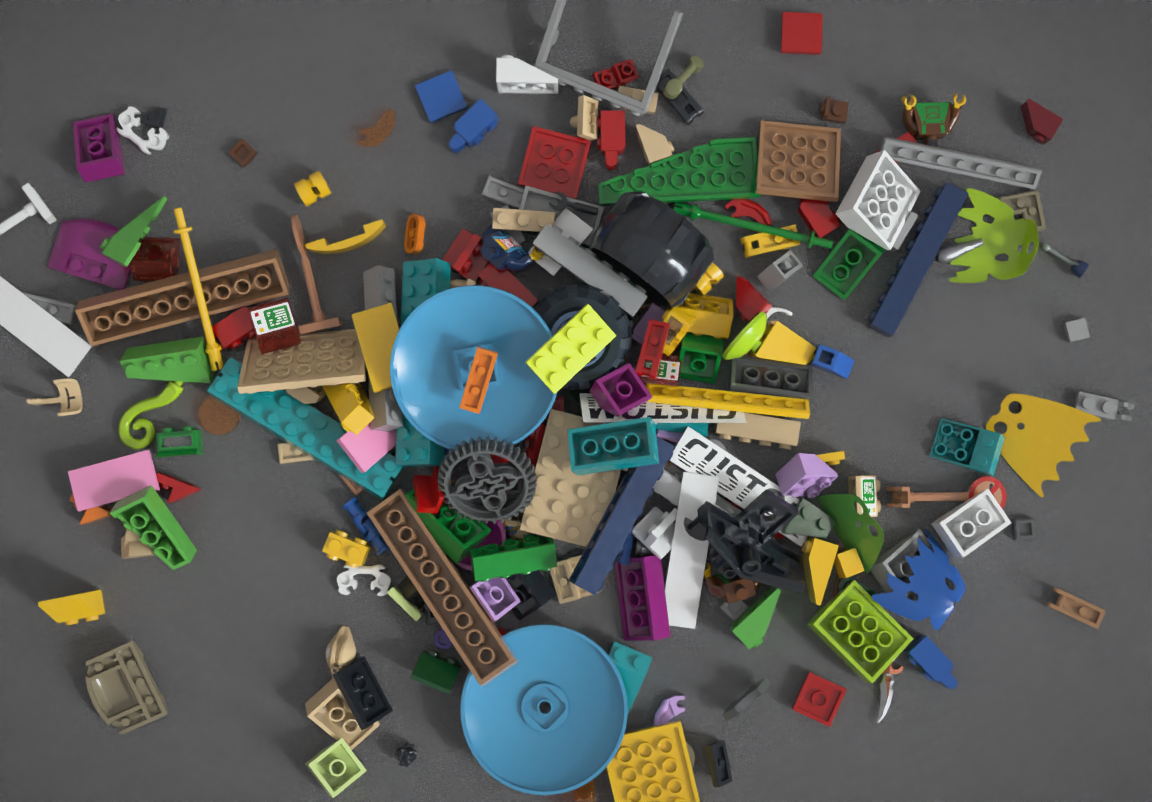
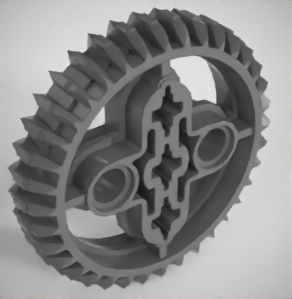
(487, 480)

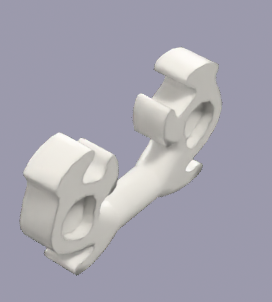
(128, 120)
(382, 579)

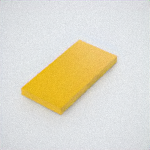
(376, 335)

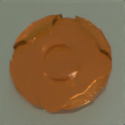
(217, 417)

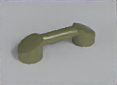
(674, 86)

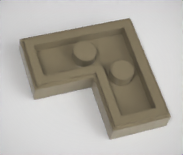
(1028, 206)

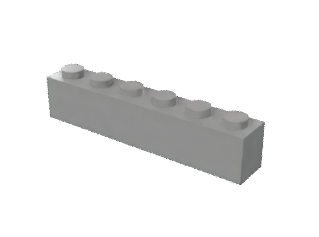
(588, 269)

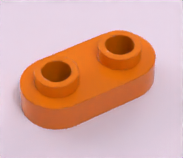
(414, 234)

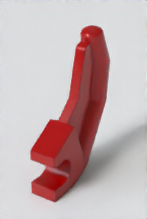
(749, 208)

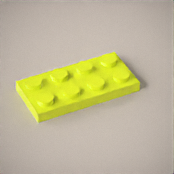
(570, 348)

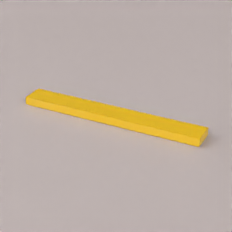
(729, 400)

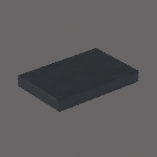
(362, 693)

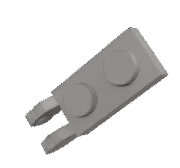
(1102, 406)

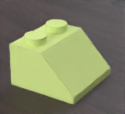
(335, 767)

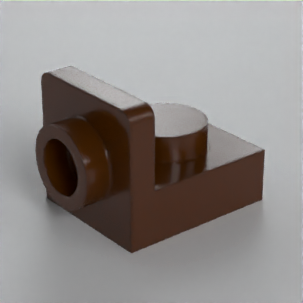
(833, 110)

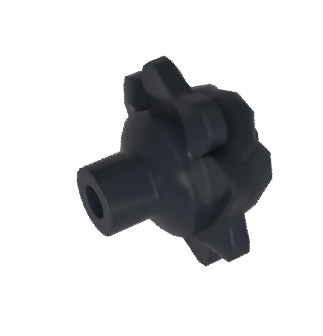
(406, 754)

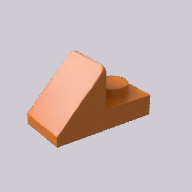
(93, 514)

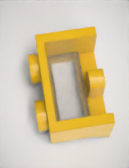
(679, 326)

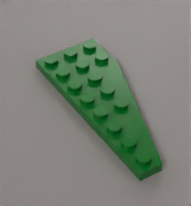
(705, 173)

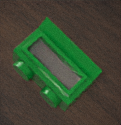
(179, 443)

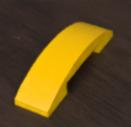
(372, 230)

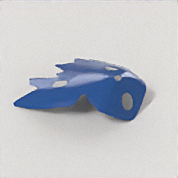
(928, 582)

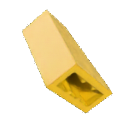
(783, 345)

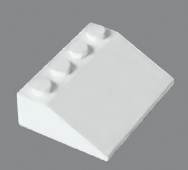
(878, 200)

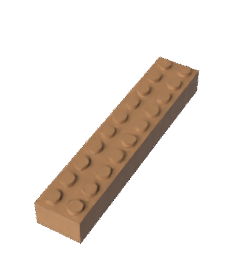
(174, 300)
(443, 589)

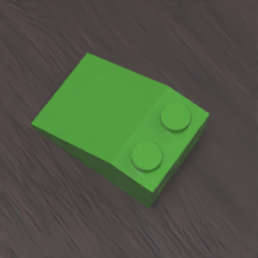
(755, 619)

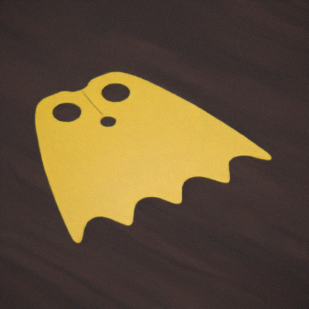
(1045, 438)

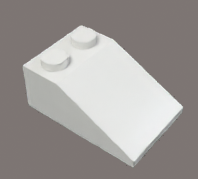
(522, 78)
(971, 524)

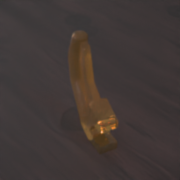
(380, 132)

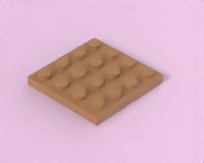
(798, 161)

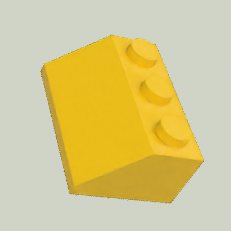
(712, 314)

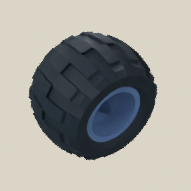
(564, 303)

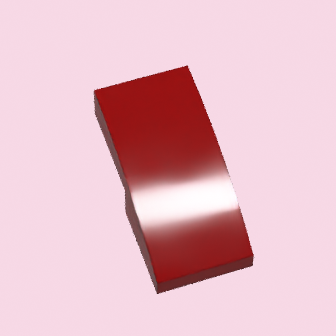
(617, 75)

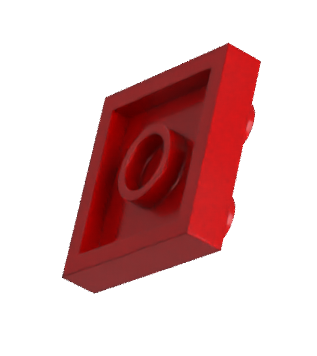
(819, 699)

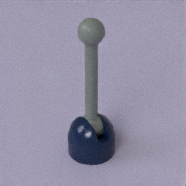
(1077, 267)

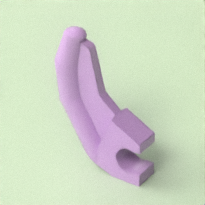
(668, 710)

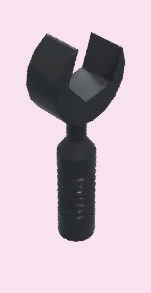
(576, 206)

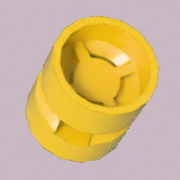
(305, 190)
(711, 276)

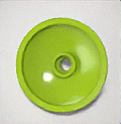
(748, 338)

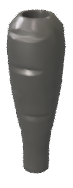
(955, 251)

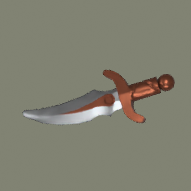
(886, 690)

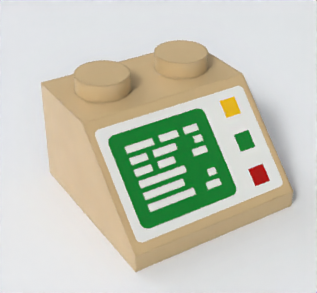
(865, 488)

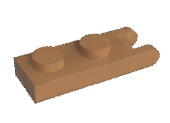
(1077, 608)

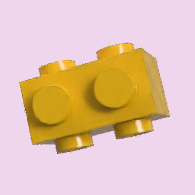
(348, 549)

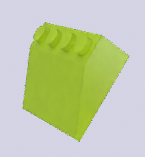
(860, 632)

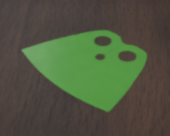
(842, 510)

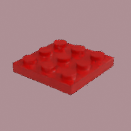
(554, 162)

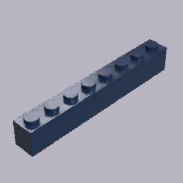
(917, 260)
(618, 522)

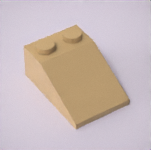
(334, 716)

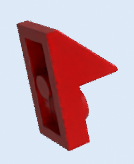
(180, 488)

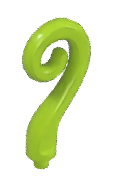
(168, 395)

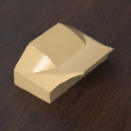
(307, 394)
(133, 548)

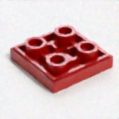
(801, 33)

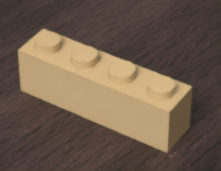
(762, 429)

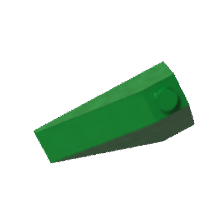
(450, 531)

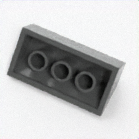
(787, 378)

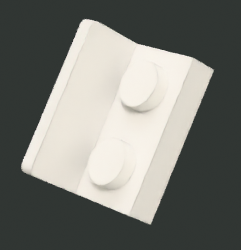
(656, 531)

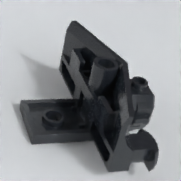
(745, 544)

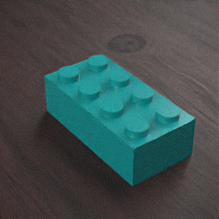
(613, 446)

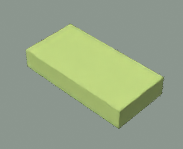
(410, 608)

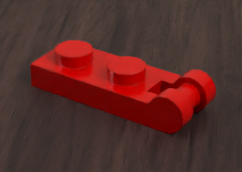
(652, 348)

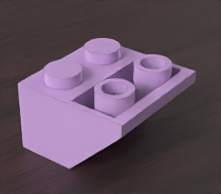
(805, 476)

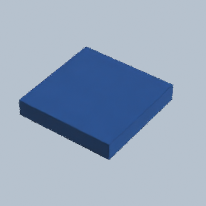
(441, 96)

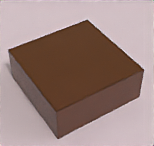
(243, 153)

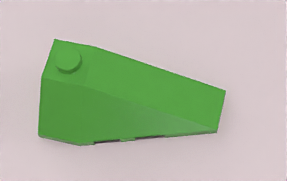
(124, 243)

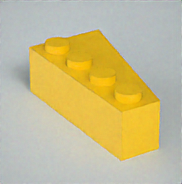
(350, 405)

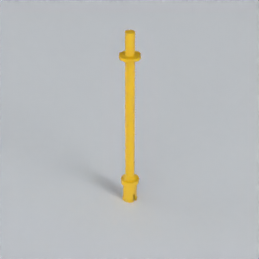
(212, 347)

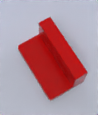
(427, 493)

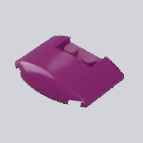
(79, 254)

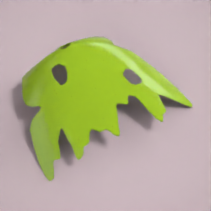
(999, 237)

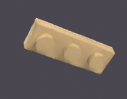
(521, 219)

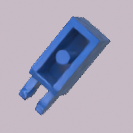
(473, 126)
(931, 661)

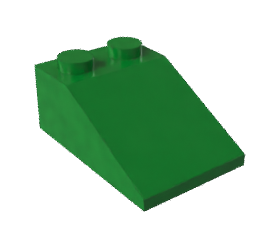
(848, 263)

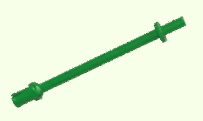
(695, 212)

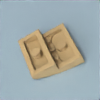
(565, 589)

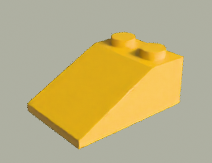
(818, 562)
(74, 607)

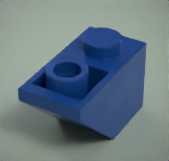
(832, 361)

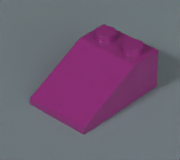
(97, 148)

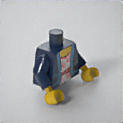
(505, 251)

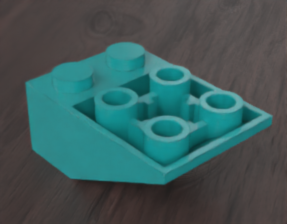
(967, 446)

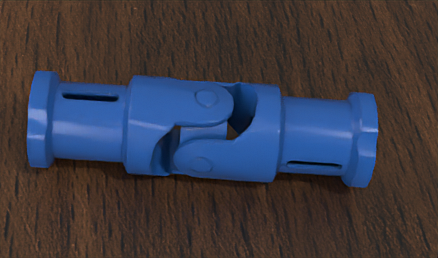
(368, 529)

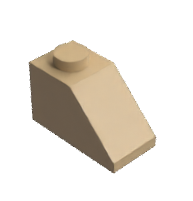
(653, 144)

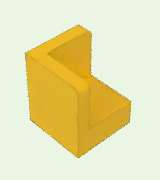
(848, 563)

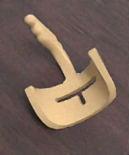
(73, 389)

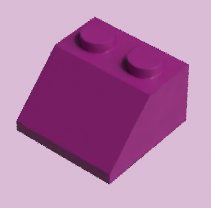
(620, 391)

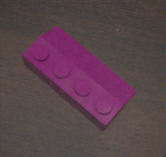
(642, 599)

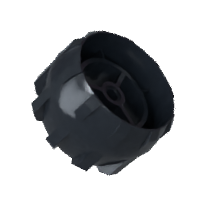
(653, 247)

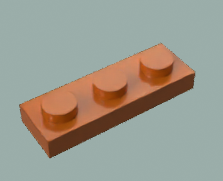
(478, 379)

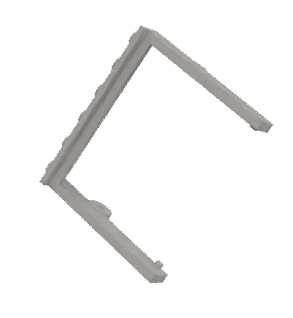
(598, 91)

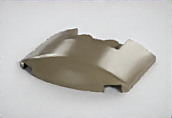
(124, 688)

